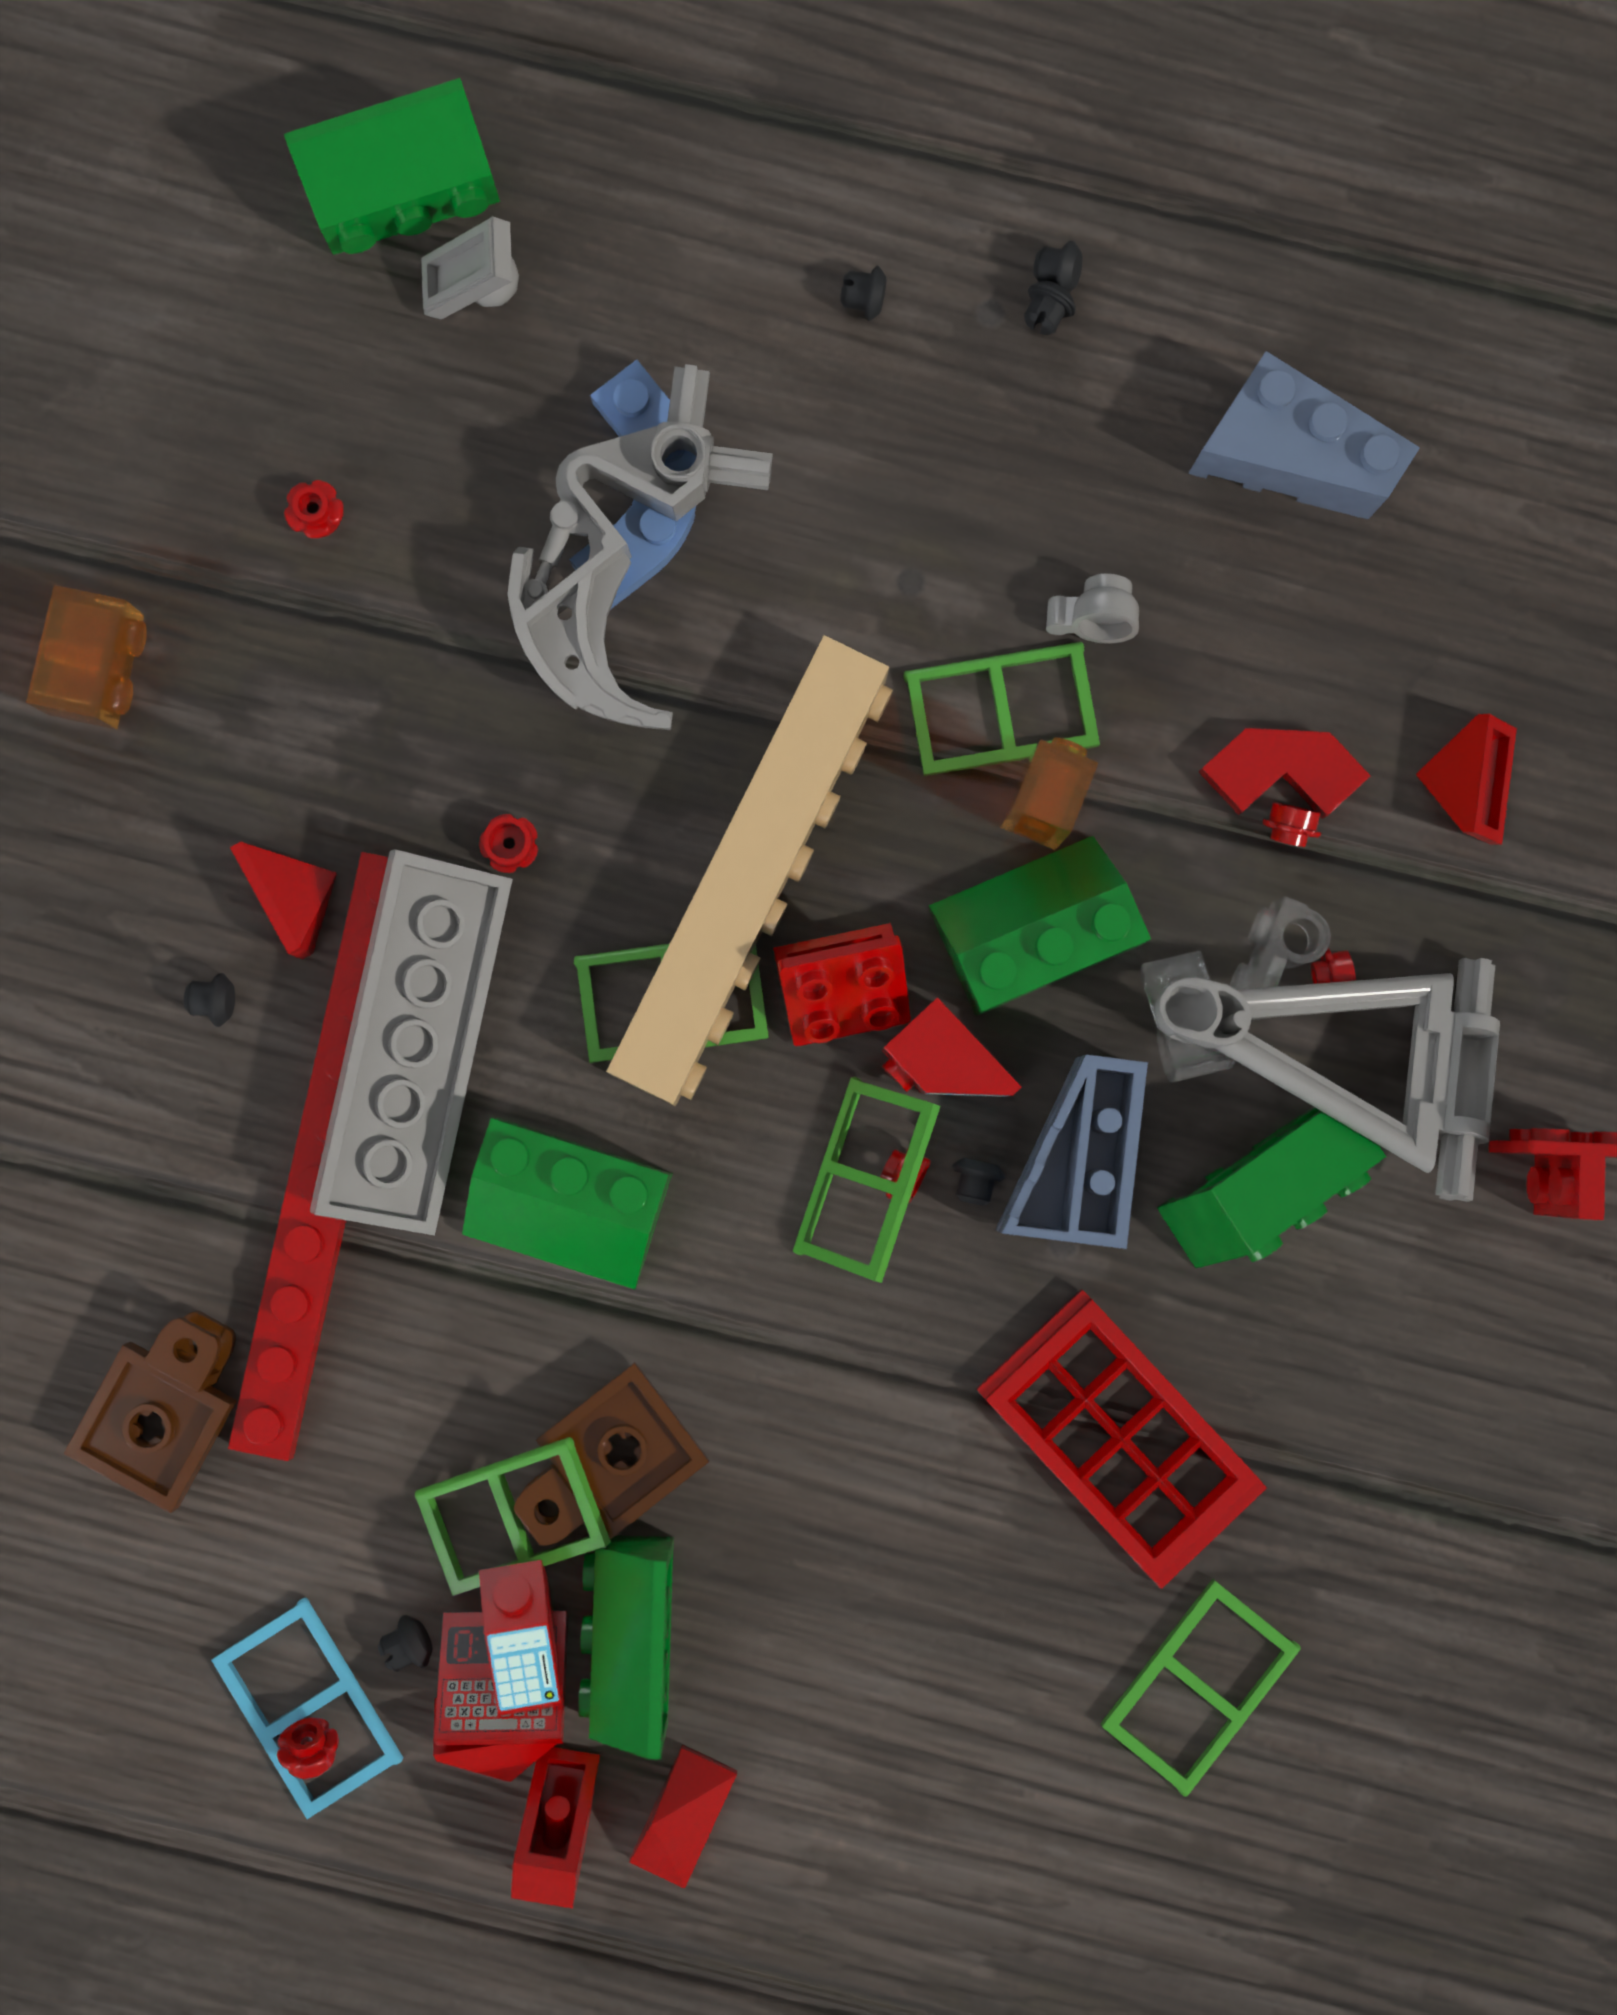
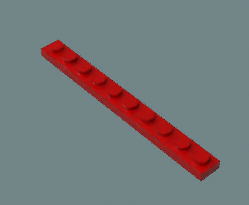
(305, 1243)

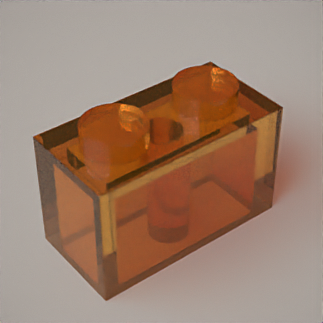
(87, 657)
(1050, 792)

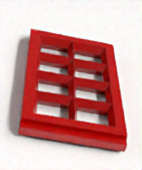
(1200, 1522)

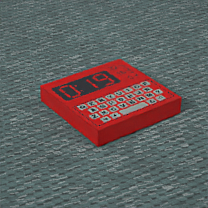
(466, 1691)

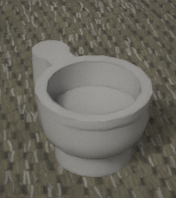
(1100, 614)

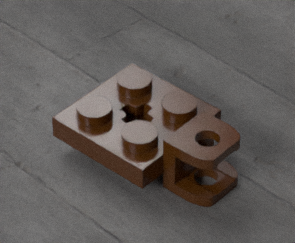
(175, 1385)
(622, 1492)

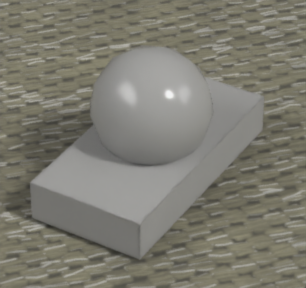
(470, 270)

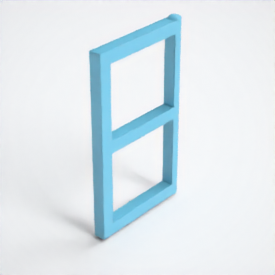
(268, 1733)

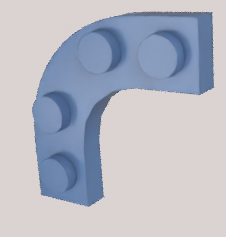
(629, 405)

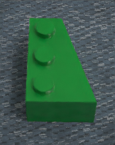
(1271, 1190)

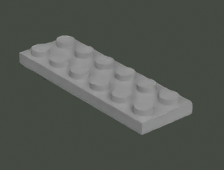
(411, 1044)

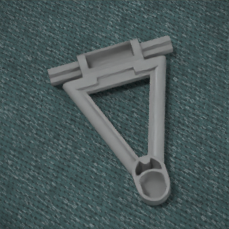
(1448, 1060)

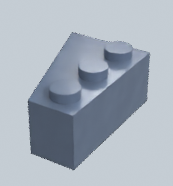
(1305, 444)
(1084, 1158)

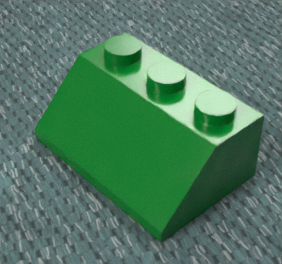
(393, 167)
(1038, 924)
(564, 1202)
(628, 1643)

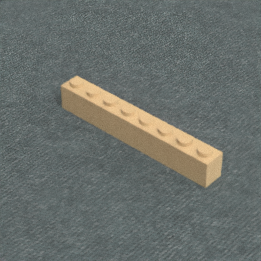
(750, 871)

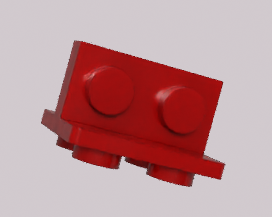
(843, 984)
(1567, 1169)

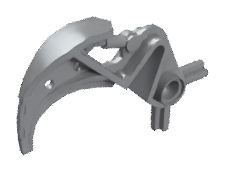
(637, 469)

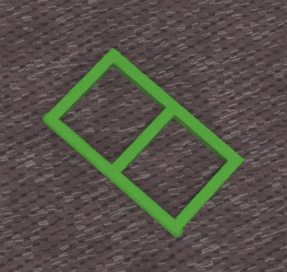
(994, 666)
(583, 966)
(901, 1190)
(505, 1502)
(1164, 1657)

